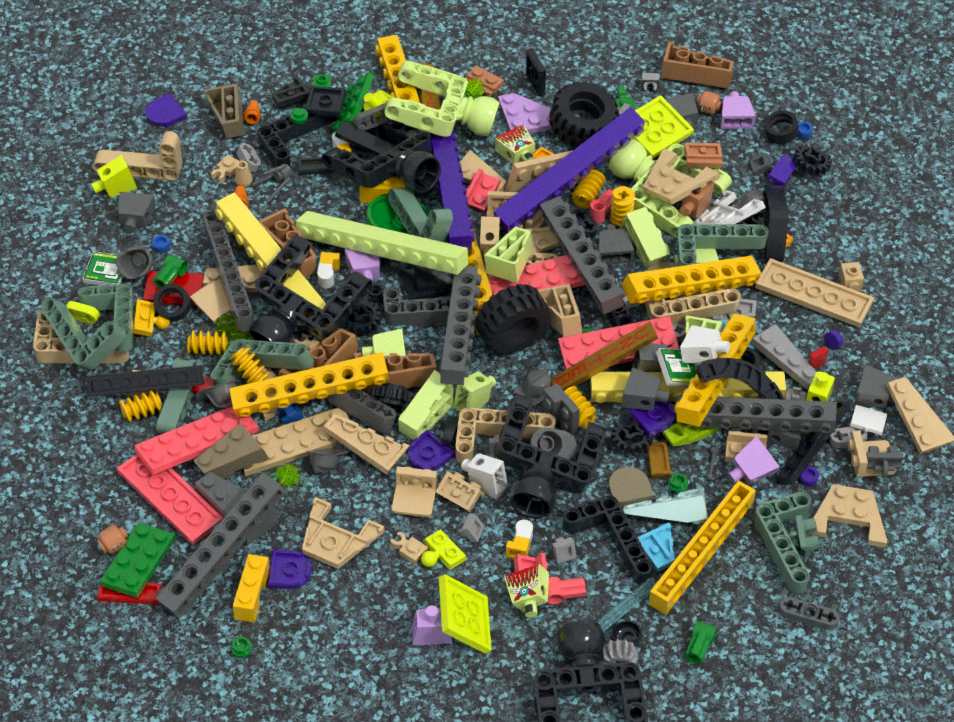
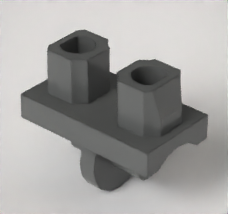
(884, 461)

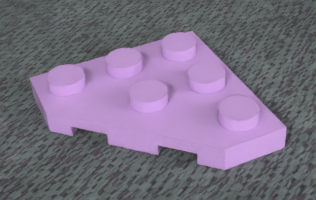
(523, 111)

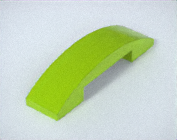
(681, 435)

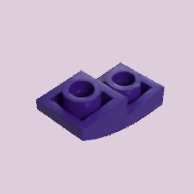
(782, 170)

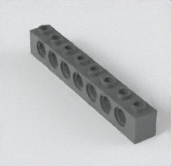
(582, 255)
(460, 327)
(770, 414)
(219, 556)

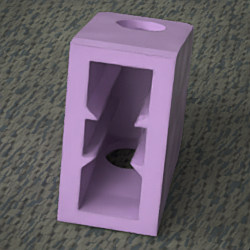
(737, 112)
(363, 263)
(753, 463)
(427, 627)

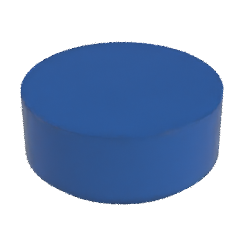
(805, 130)
(161, 243)

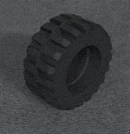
(585, 98)
(513, 319)

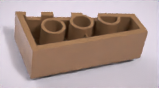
(696, 67)
(282, 229)
(334, 349)
(406, 370)

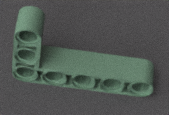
(413, 218)
(717, 237)
(117, 298)
(84, 351)
(270, 355)
(792, 505)

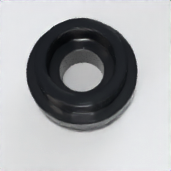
(375, 293)

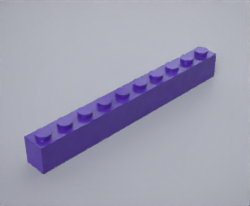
(570, 169)
(452, 190)

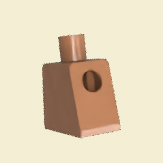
(697, 201)

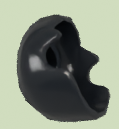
(627, 630)

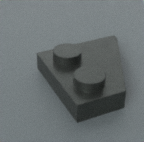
(291, 93)

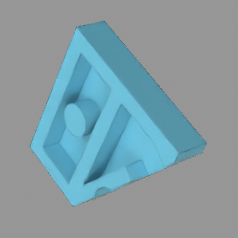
(659, 547)

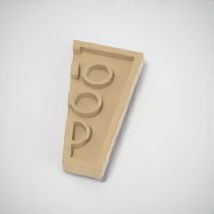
(375, 449)

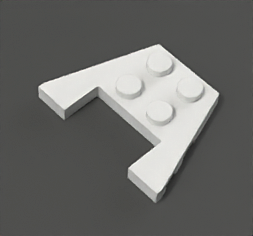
(725, 214)

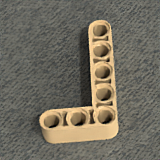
(162, 166)
(701, 301)
(51, 349)
(490, 422)

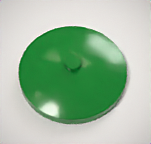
(383, 215)

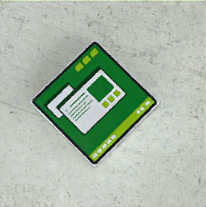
(102, 270)
(674, 370)

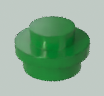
(299, 115)
(678, 483)
(241, 647)

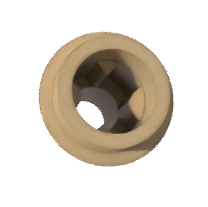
(243, 175)

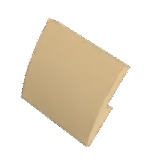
(212, 300)

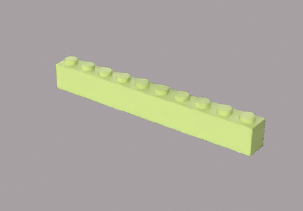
(383, 242)

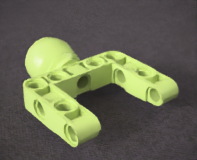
(476, 113)
(635, 164)

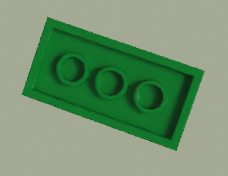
(354, 100)
(137, 560)

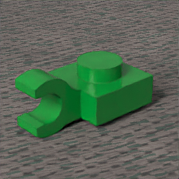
(622, 98)

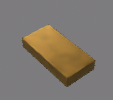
(659, 460)

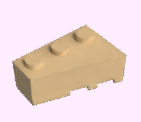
(564, 310)

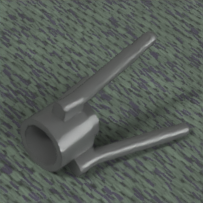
(280, 173)

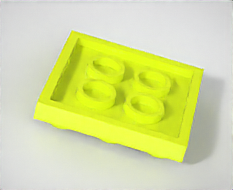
(662, 126)
(464, 614)

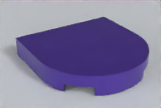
(164, 111)
(656, 420)
(429, 452)
(289, 569)

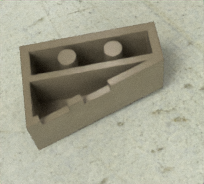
(227, 108)
(231, 453)

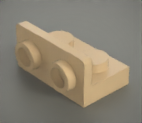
(738, 440)
(459, 491)

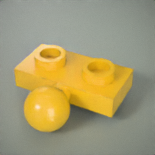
(145, 318)

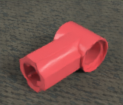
(601, 207)
(563, 589)

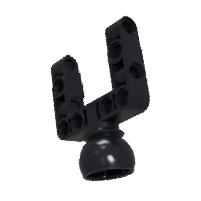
(408, 160)
(293, 309)
(535, 490)
(581, 646)

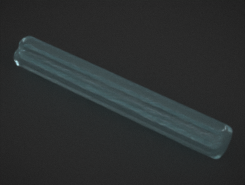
(627, 603)

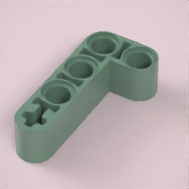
(176, 403)

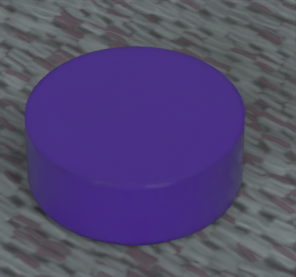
(833, 339)
(809, 477)

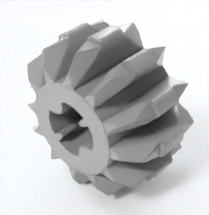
(619, 651)

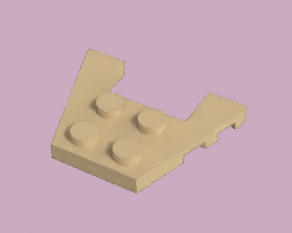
(671, 184)
(851, 507)
(331, 543)

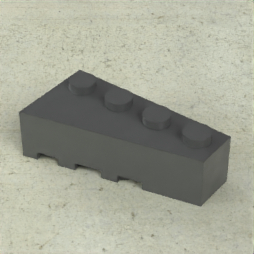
(224, 495)

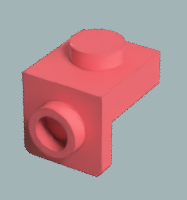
(522, 562)

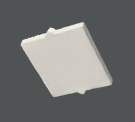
(868, 420)

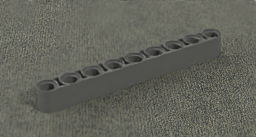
(228, 272)

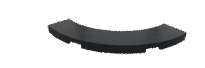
(741, 371)

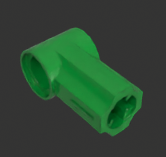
(171, 269)
(702, 637)

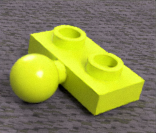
(442, 549)

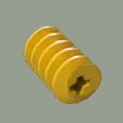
(588, 189)
(621, 203)
(207, 343)
(249, 366)
(140, 405)
(586, 411)

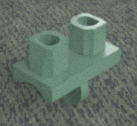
(806, 542)

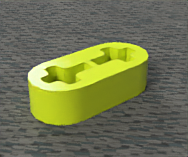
(83, 312)

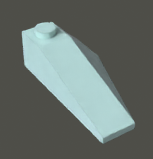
(684, 507)

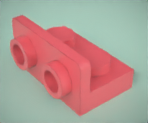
(478, 190)

